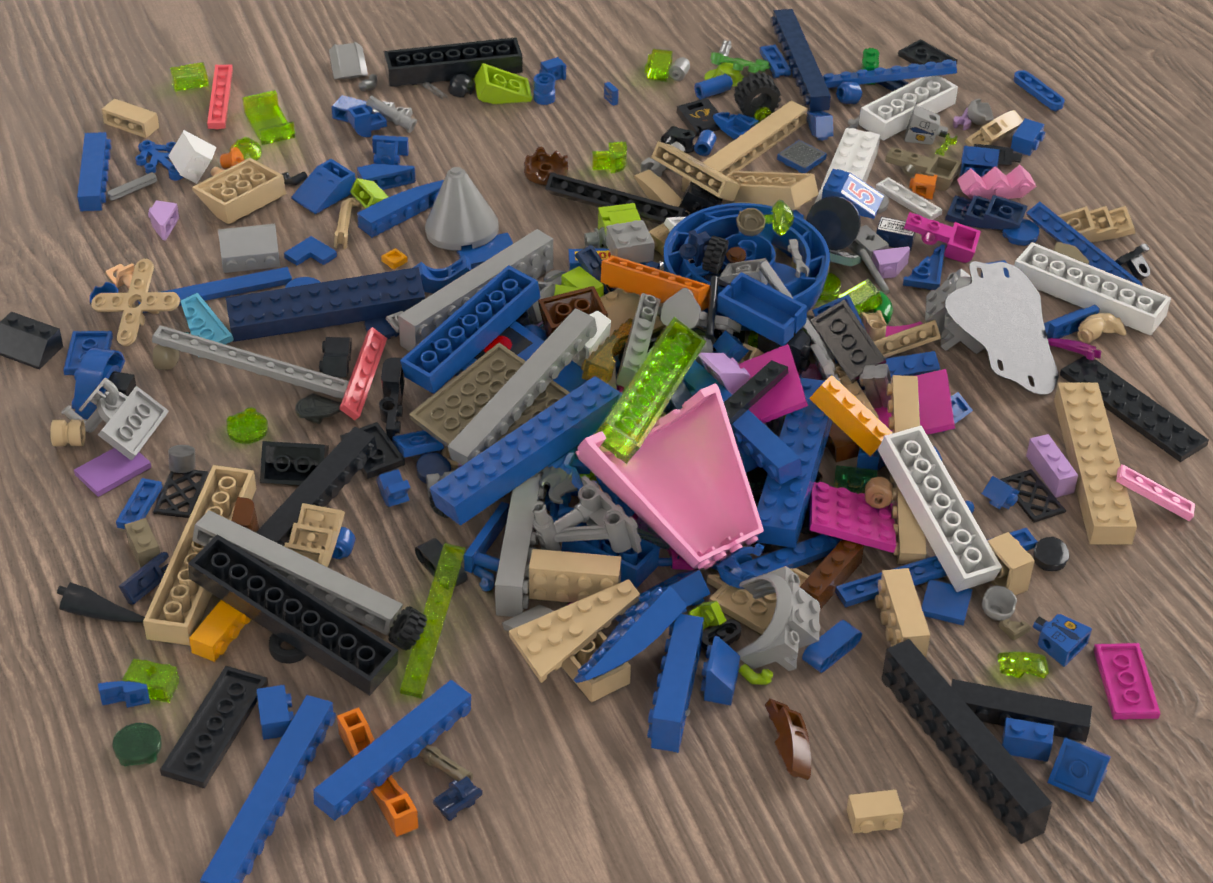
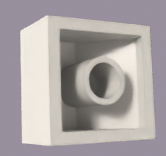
(191, 156)

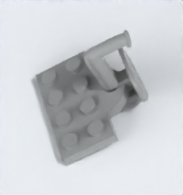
(687, 310)
(128, 418)

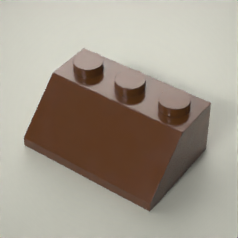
(558, 307)

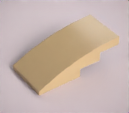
(1100, 223)
(316, 533)

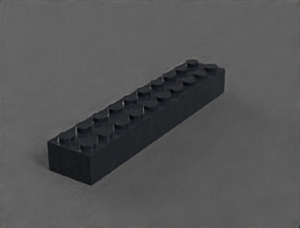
(293, 614)
(966, 742)

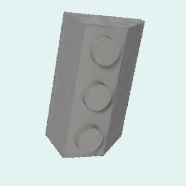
(249, 248)

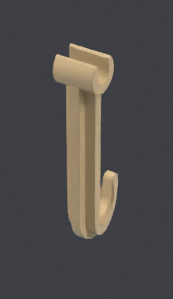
(341, 234)

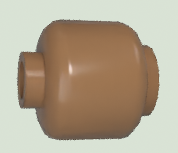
(878, 492)

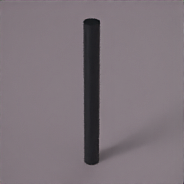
(712, 307)

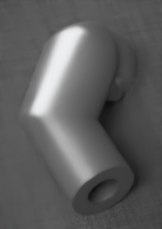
(368, 84)

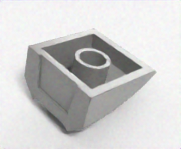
(347, 61)
(749, 268)

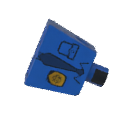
(1062, 637)

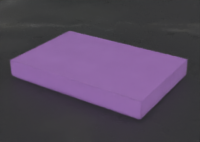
(110, 471)

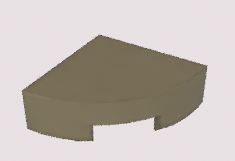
(1013, 628)

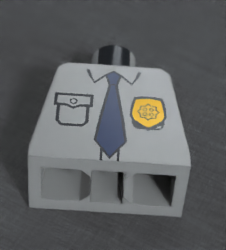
(924, 127)

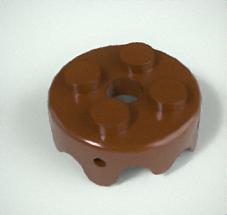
(540, 165)

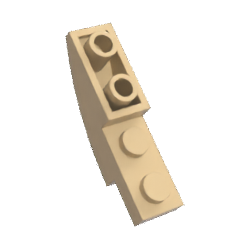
(996, 129)

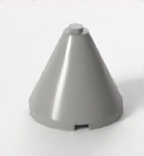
(460, 214)

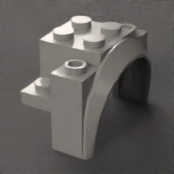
(935, 310)
(792, 625)

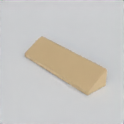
(908, 339)

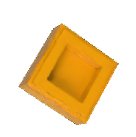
(394, 258)

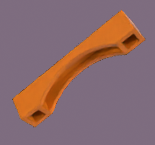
(390, 797)

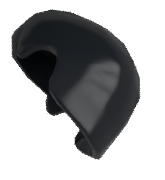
(460, 85)

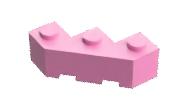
(1008, 186)

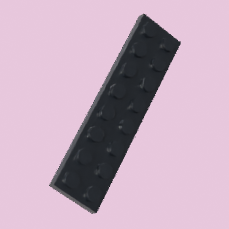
(1137, 409)

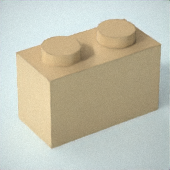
(874, 811)

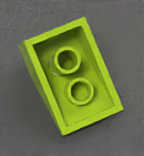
(501, 86)

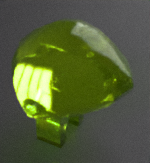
(781, 218)

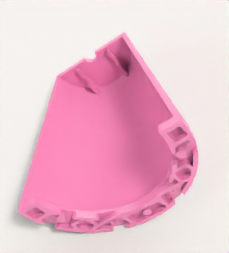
(685, 481)

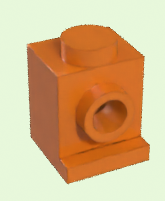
(923, 185)

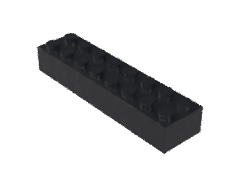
(444, 61)

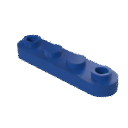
(1039, 90)

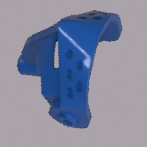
(738, 574)

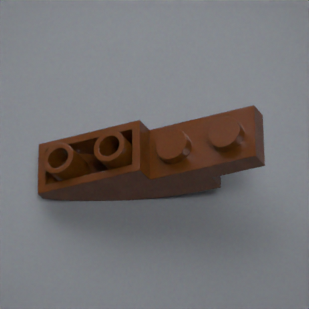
(792, 740)

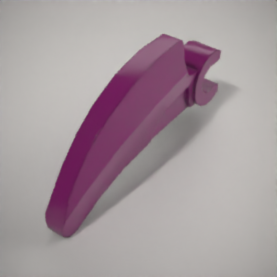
(1079, 347)

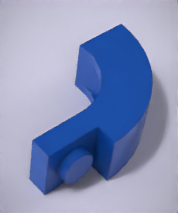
(436, 279)

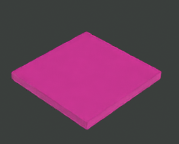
(786, 394)
(934, 403)

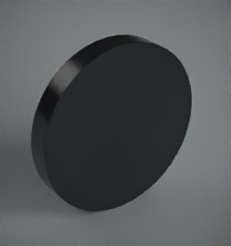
(836, 221)

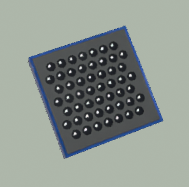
(801, 156)

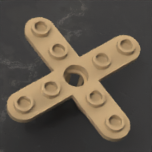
(124, 302)

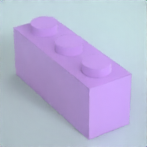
(1052, 465)

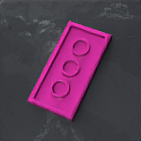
(1126, 681)

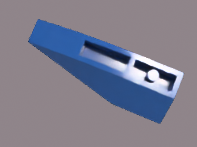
(634, 632)

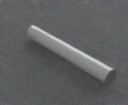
(873, 270)

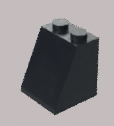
(799, 347)

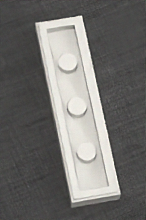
(909, 199)

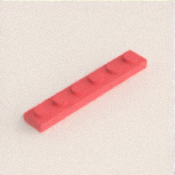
(220, 97)
(363, 374)

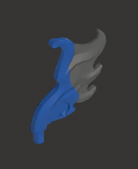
(561, 477)

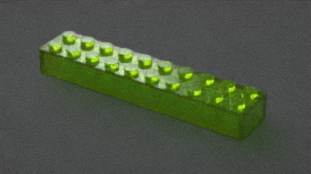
(650, 390)

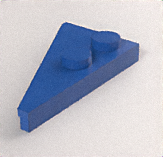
(928, 272)

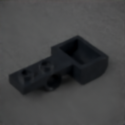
(393, 389)

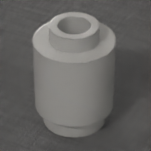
(679, 69)

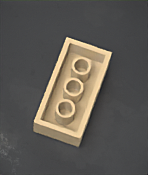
(571, 575)
(901, 609)
(602, 684)

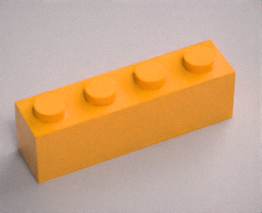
(850, 415)
(217, 631)

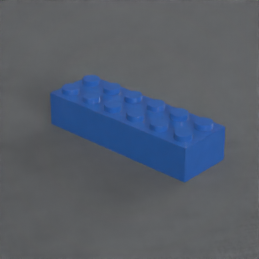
(675, 683)

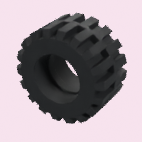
(751, 87)

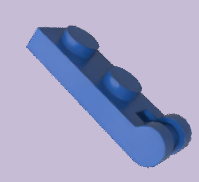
(776, 61)

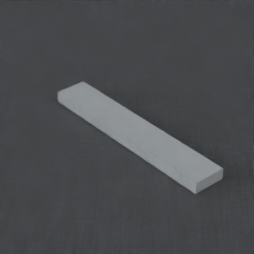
(777, 284)

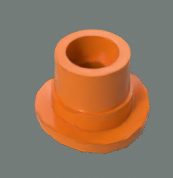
(231, 159)

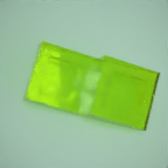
(1019, 663)

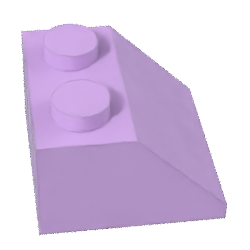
(725, 370)

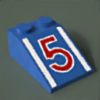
(850, 187)

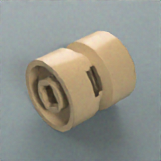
(71, 432)

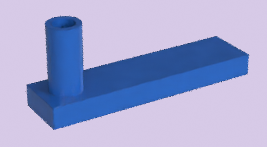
(477, 551)

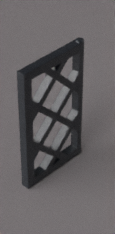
(173, 510)
(1046, 512)

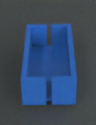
(762, 309)

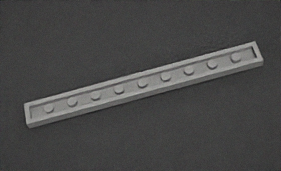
(250, 361)

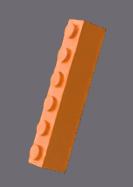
(644, 279)

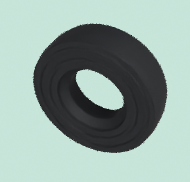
(283, 655)

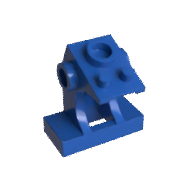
(389, 148)

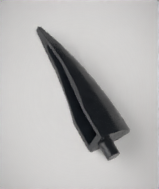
(87, 603)

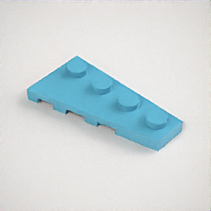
(203, 320)

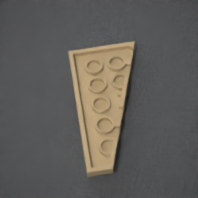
(569, 629)

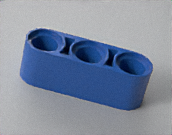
(832, 646)

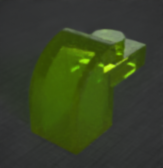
(613, 159)

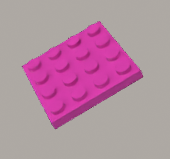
(851, 518)

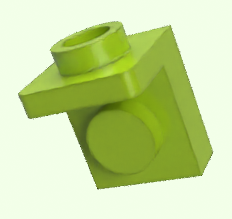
(711, 612)

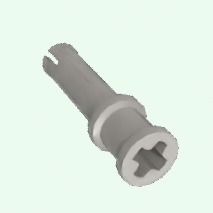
(398, 118)

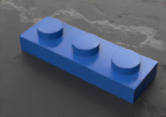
(139, 502)

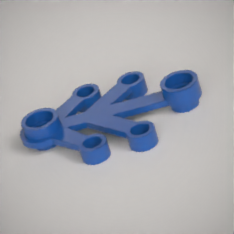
(150, 148)

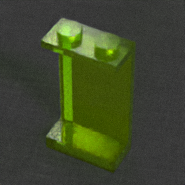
(267, 118)

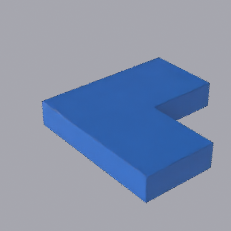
(310, 248)

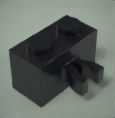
(697, 198)

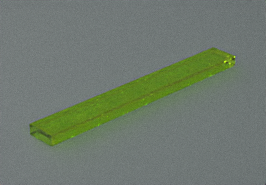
(436, 612)

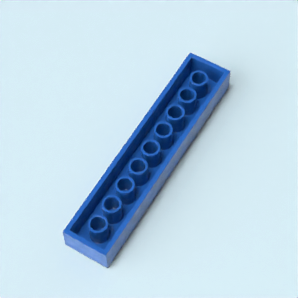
(524, 451)
(785, 505)

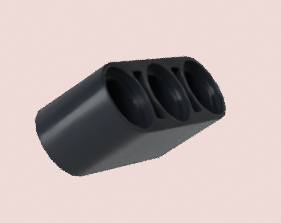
(429, 556)

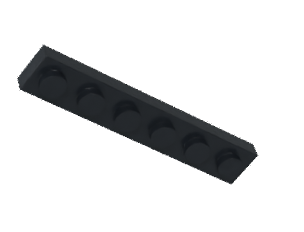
(754, 389)

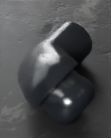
(294, 180)

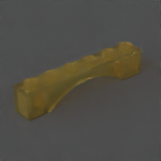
(601, 361)

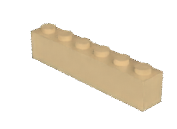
(696, 171)

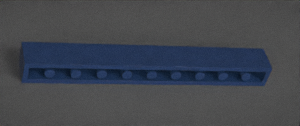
(801, 60)

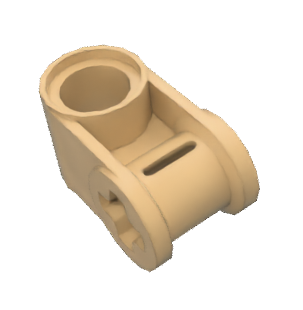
(874, 324)

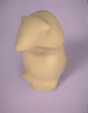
(1099, 323)

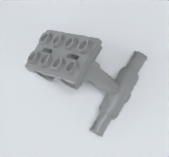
(598, 511)

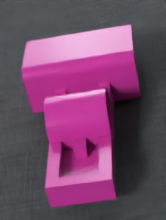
(960, 238)

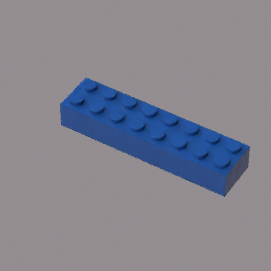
(470, 329)

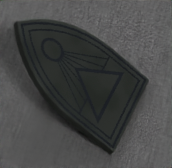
(316, 408)

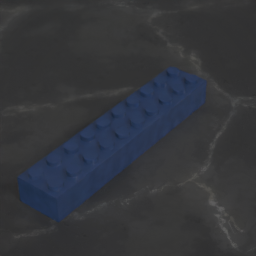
(323, 304)

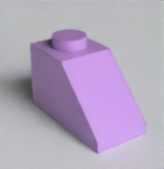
(163, 217)
(890, 261)

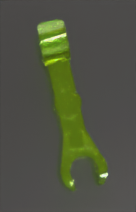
(948, 141)

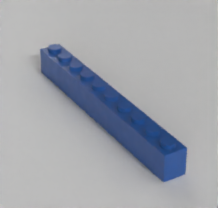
(751, 433)
(271, 792)

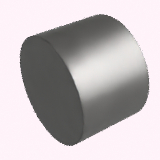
(181, 458)

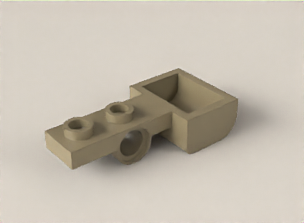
(911, 163)

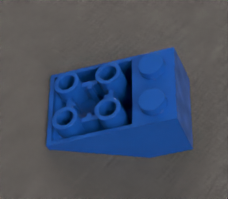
(324, 186)

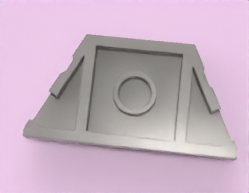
(823, 362)

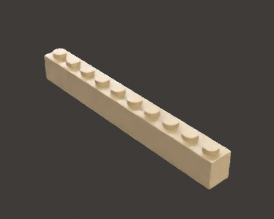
(756, 140)
(904, 416)

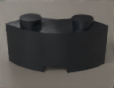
(336, 356)

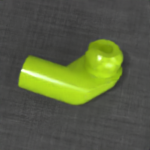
(752, 677)

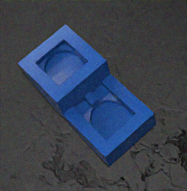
(119, 691)

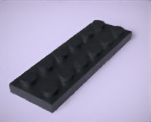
(213, 727)

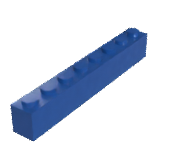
(392, 750)

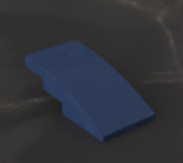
(986, 213)

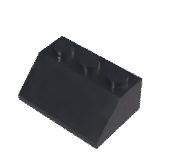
(28, 340)
(289, 461)

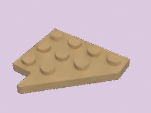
(742, 606)

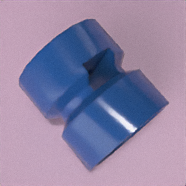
(544, 88)

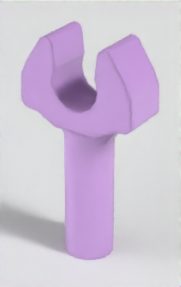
(962, 120)

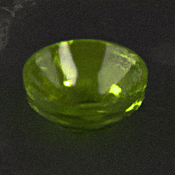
(248, 148)

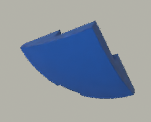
(734, 124)

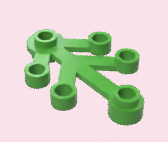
(739, 63)

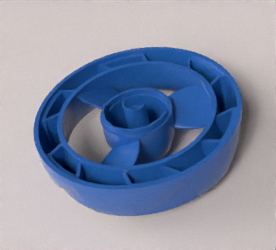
(721, 222)

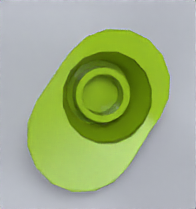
(725, 68)

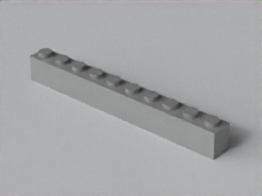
(523, 387)
(324, 583)

